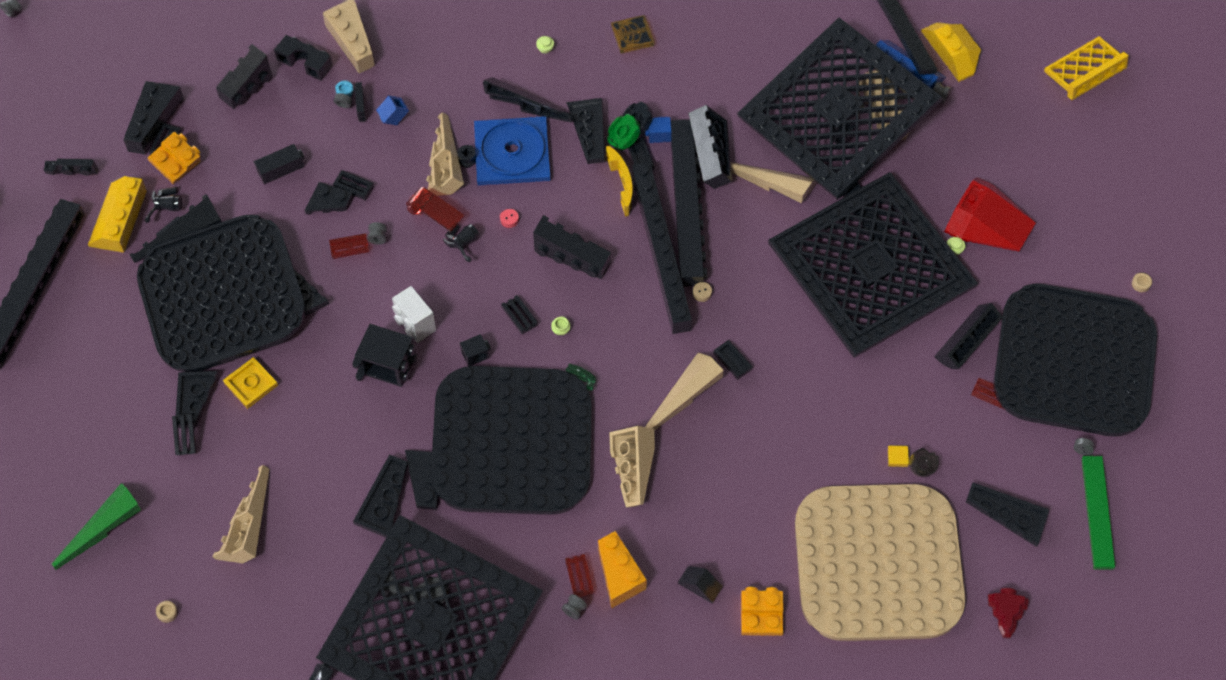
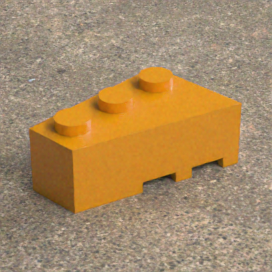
(620, 570)

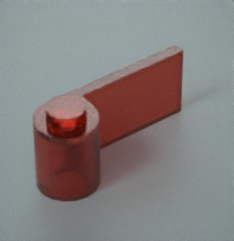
(434, 207)

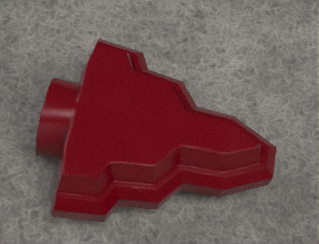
(1008, 609)

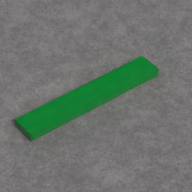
(1098, 513)

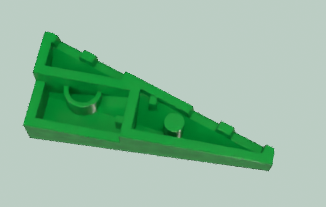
(112, 513)

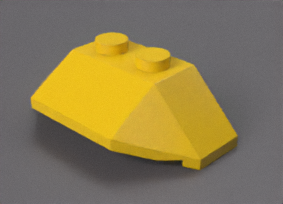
(954, 47)

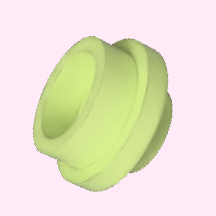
(545, 44)
(956, 244)
(560, 326)

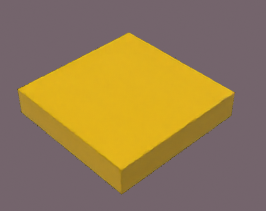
(250, 382)

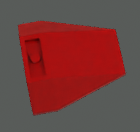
(989, 218)

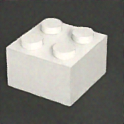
(413, 314)

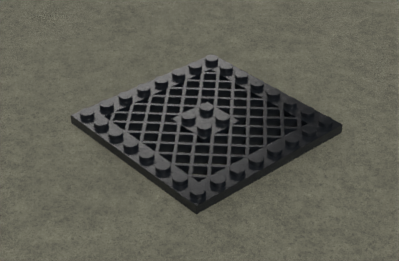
(839, 107)
(872, 264)
(429, 622)

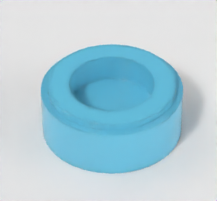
(345, 87)

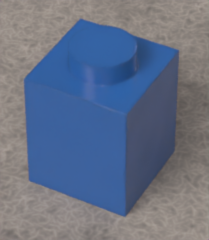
(392, 110)
(659, 130)

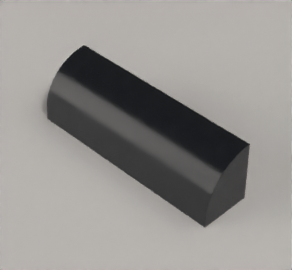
(969, 336)

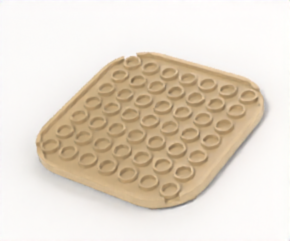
(879, 562)

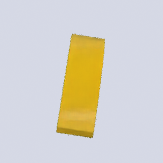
(617, 163)

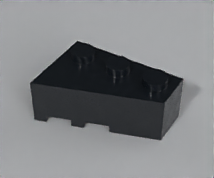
(245, 79)

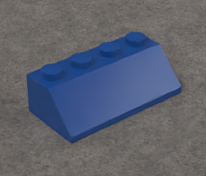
(903, 59)

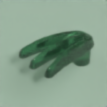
(583, 375)

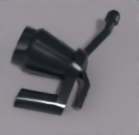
(161, 201)
(466, 236)

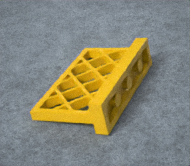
(1095, 75)

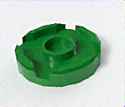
(623, 132)

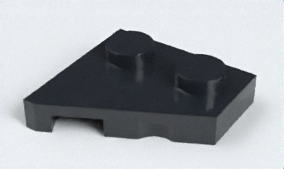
(328, 199)

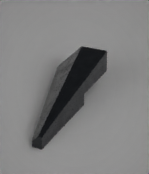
(528, 104)
(197, 218)

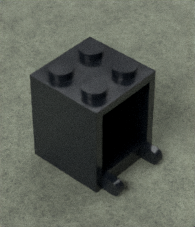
(385, 355)

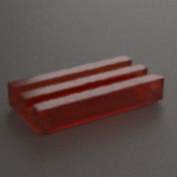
(348, 243)
(983, 397)
(575, 560)

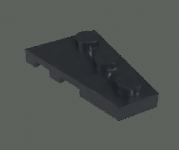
(193, 393)
(420, 473)

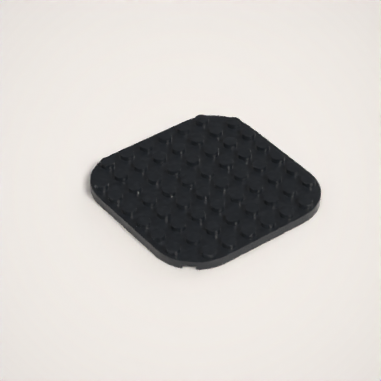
(220, 293)
(1075, 360)
(511, 440)

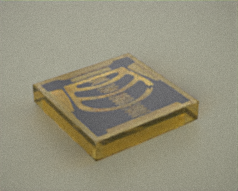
(632, 34)

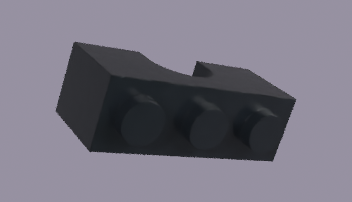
(292, 49)

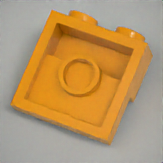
(175, 157)
(762, 612)

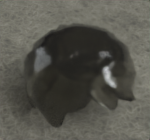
(923, 463)

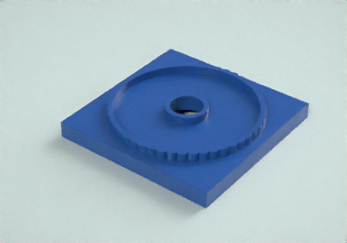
(499, 166)

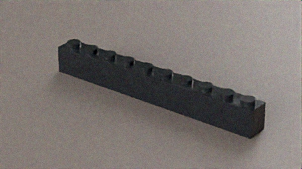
(686, 204)
(661, 248)
(37, 272)

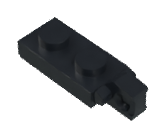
(71, 166)

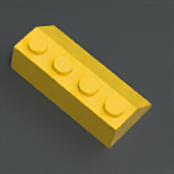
(118, 214)

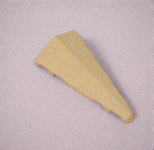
(445, 166)
(786, 183)
(696, 378)
(243, 535)

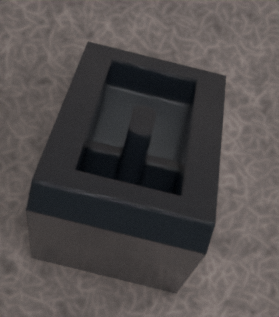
(701, 583)

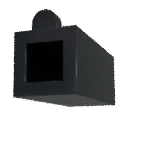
(279, 163)

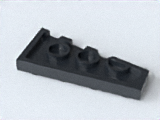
(1013, 513)

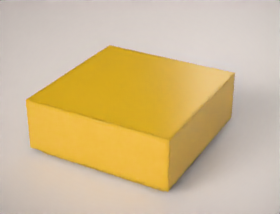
(898, 456)

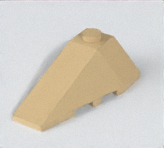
(633, 455)

